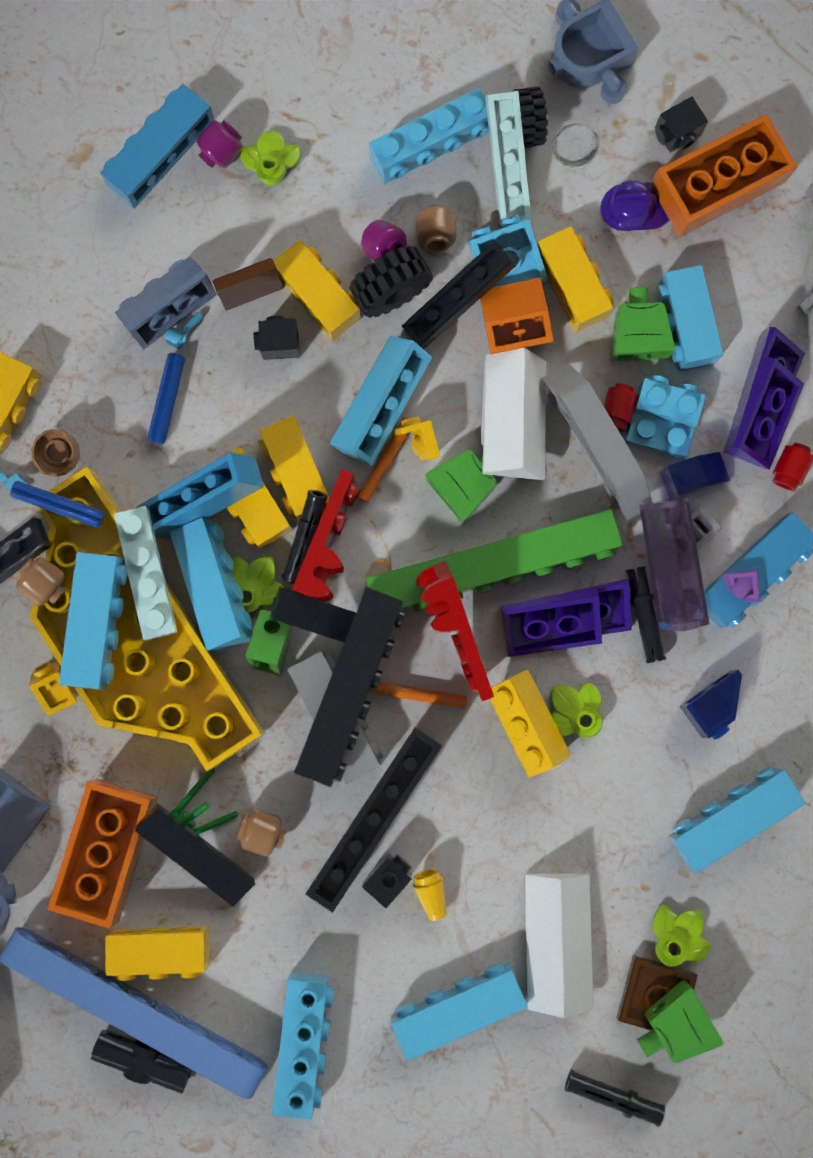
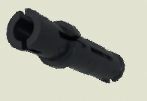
(305, 532)
(645, 614)
(615, 1098)

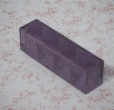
(674, 564)

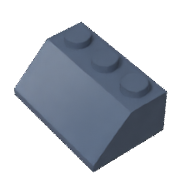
(166, 301)
(19, 816)

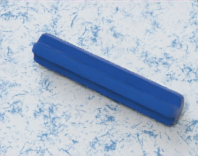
(166, 398)
(57, 504)

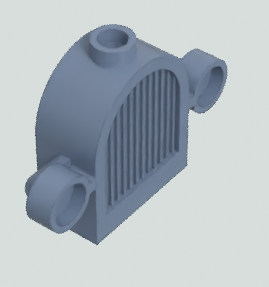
(592, 48)

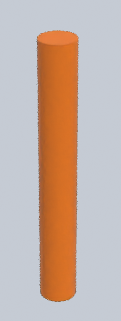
(382, 465)
(421, 695)

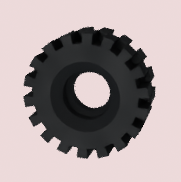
(391, 281)

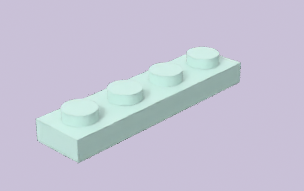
(508, 155)
(145, 573)

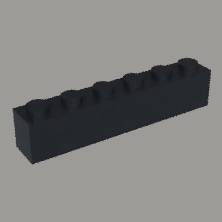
(349, 687)
(373, 819)

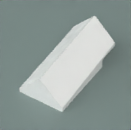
(514, 415)
(558, 944)

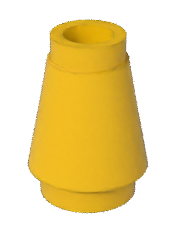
(431, 893)

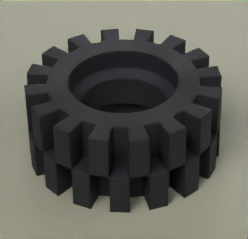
(533, 116)

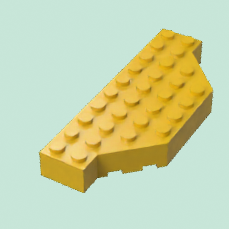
(159, 684)

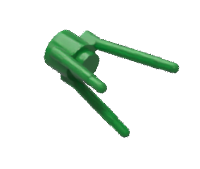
(188, 819)

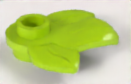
(270, 157)
(258, 580)
(573, 705)
(683, 932)

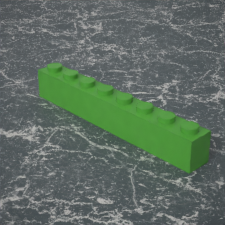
(510, 558)

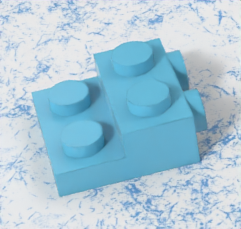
(519, 244)
(665, 417)

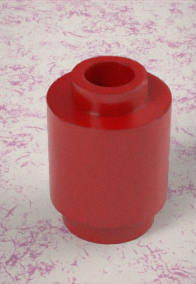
(620, 405)
(792, 466)

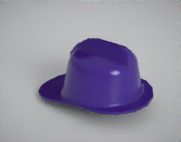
(632, 207)

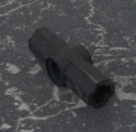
(140, 1062)

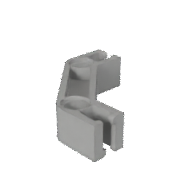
(599, 438)

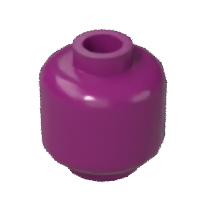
(219, 144)
(382, 238)

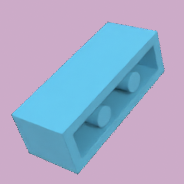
(690, 317)

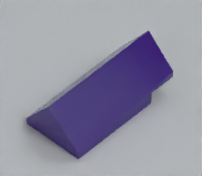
(766, 400)
(567, 619)

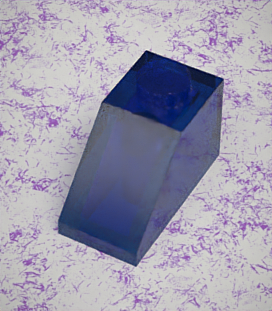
(694, 475)
(715, 706)

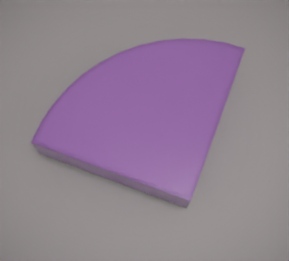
(743, 585)

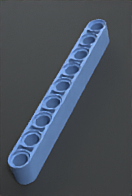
(134, 1012)

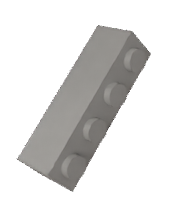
(311, 680)

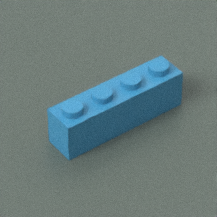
(157, 145)
(204, 493)
(771, 557)

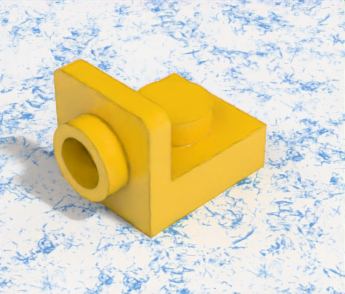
(424, 440)
(48, 692)

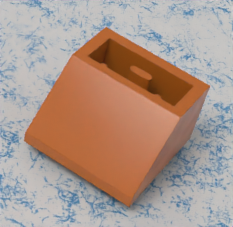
(516, 316)

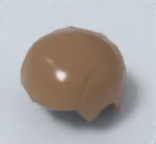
(55, 452)

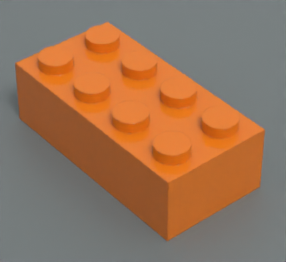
(723, 175)
(101, 854)

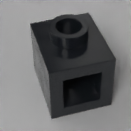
(680, 125)
(277, 338)
(388, 879)

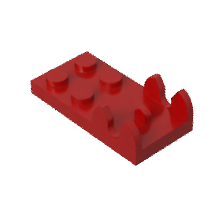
(319, 557)
(451, 616)

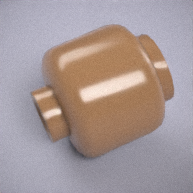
(436, 229)
(40, 581)
(261, 832)

